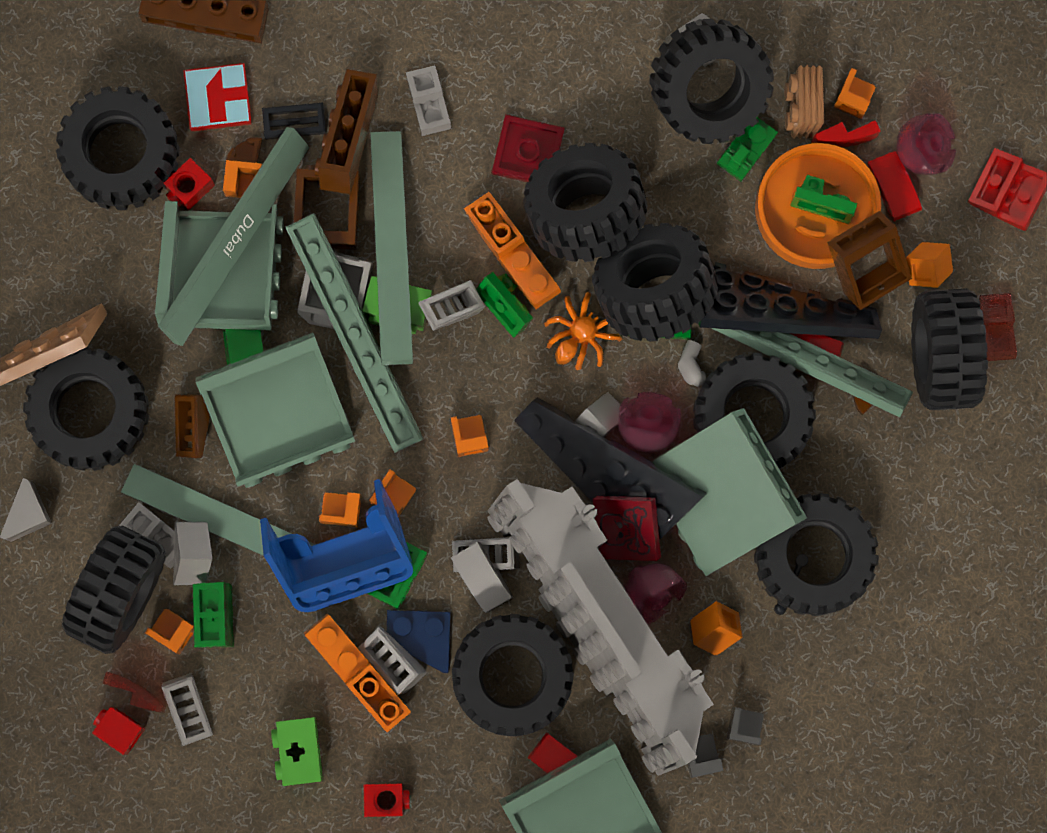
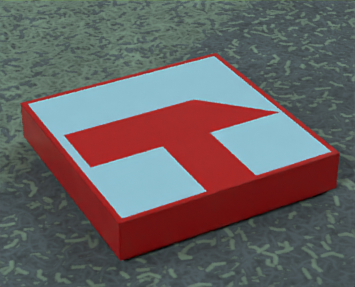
(217, 97)

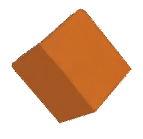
(854, 95)
(238, 177)
(930, 264)
(469, 435)
(398, 491)
(341, 509)
(716, 628)
(171, 631)

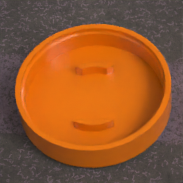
(802, 235)

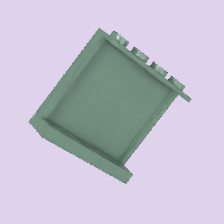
(247, 292)
(275, 410)
(744, 490)
(582, 797)

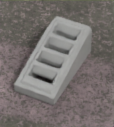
(470, 297)
(512, 554)
(392, 677)
(167, 687)

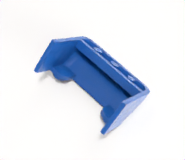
(344, 565)

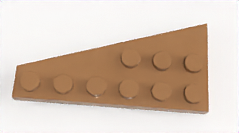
(51, 345)

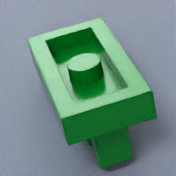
(747, 149)
(811, 199)
(497, 296)

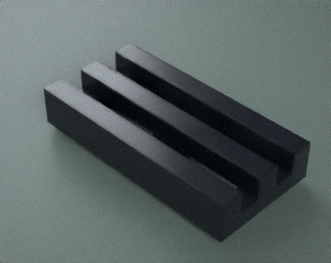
(308, 131)

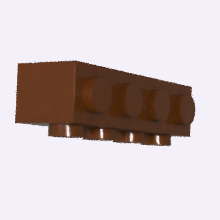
(223, 18)
(347, 131)

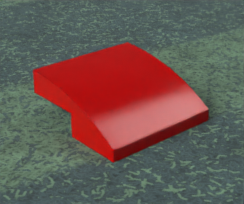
(1009, 189)

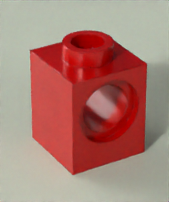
(188, 172)
(117, 730)
(371, 804)

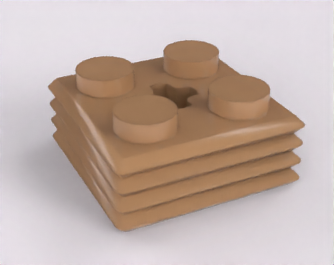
(806, 102)

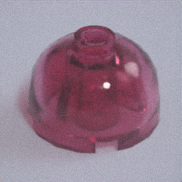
(926, 144)
(649, 422)
(653, 589)

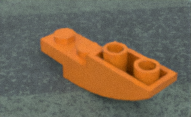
(511, 250)
(357, 672)

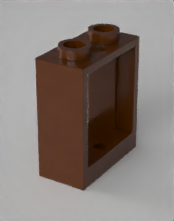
(337, 239)
(859, 242)

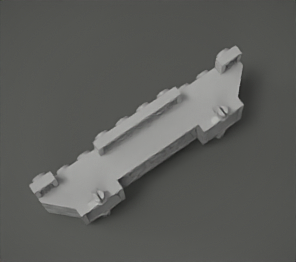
(602, 622)

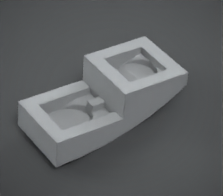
(428, 100)
(150, 526)
(481, 577)

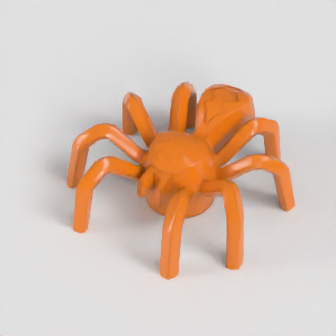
(583, 330)

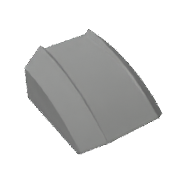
(358, 274)

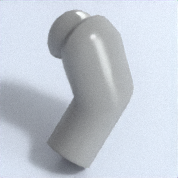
(689, 367)

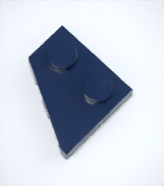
(422, 635)

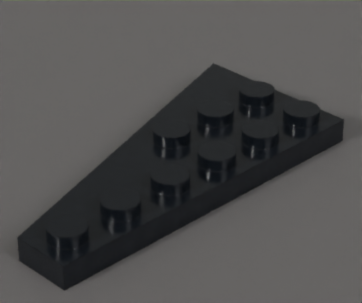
(771, 305)
(605, 466)

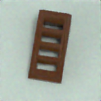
(194, 415)

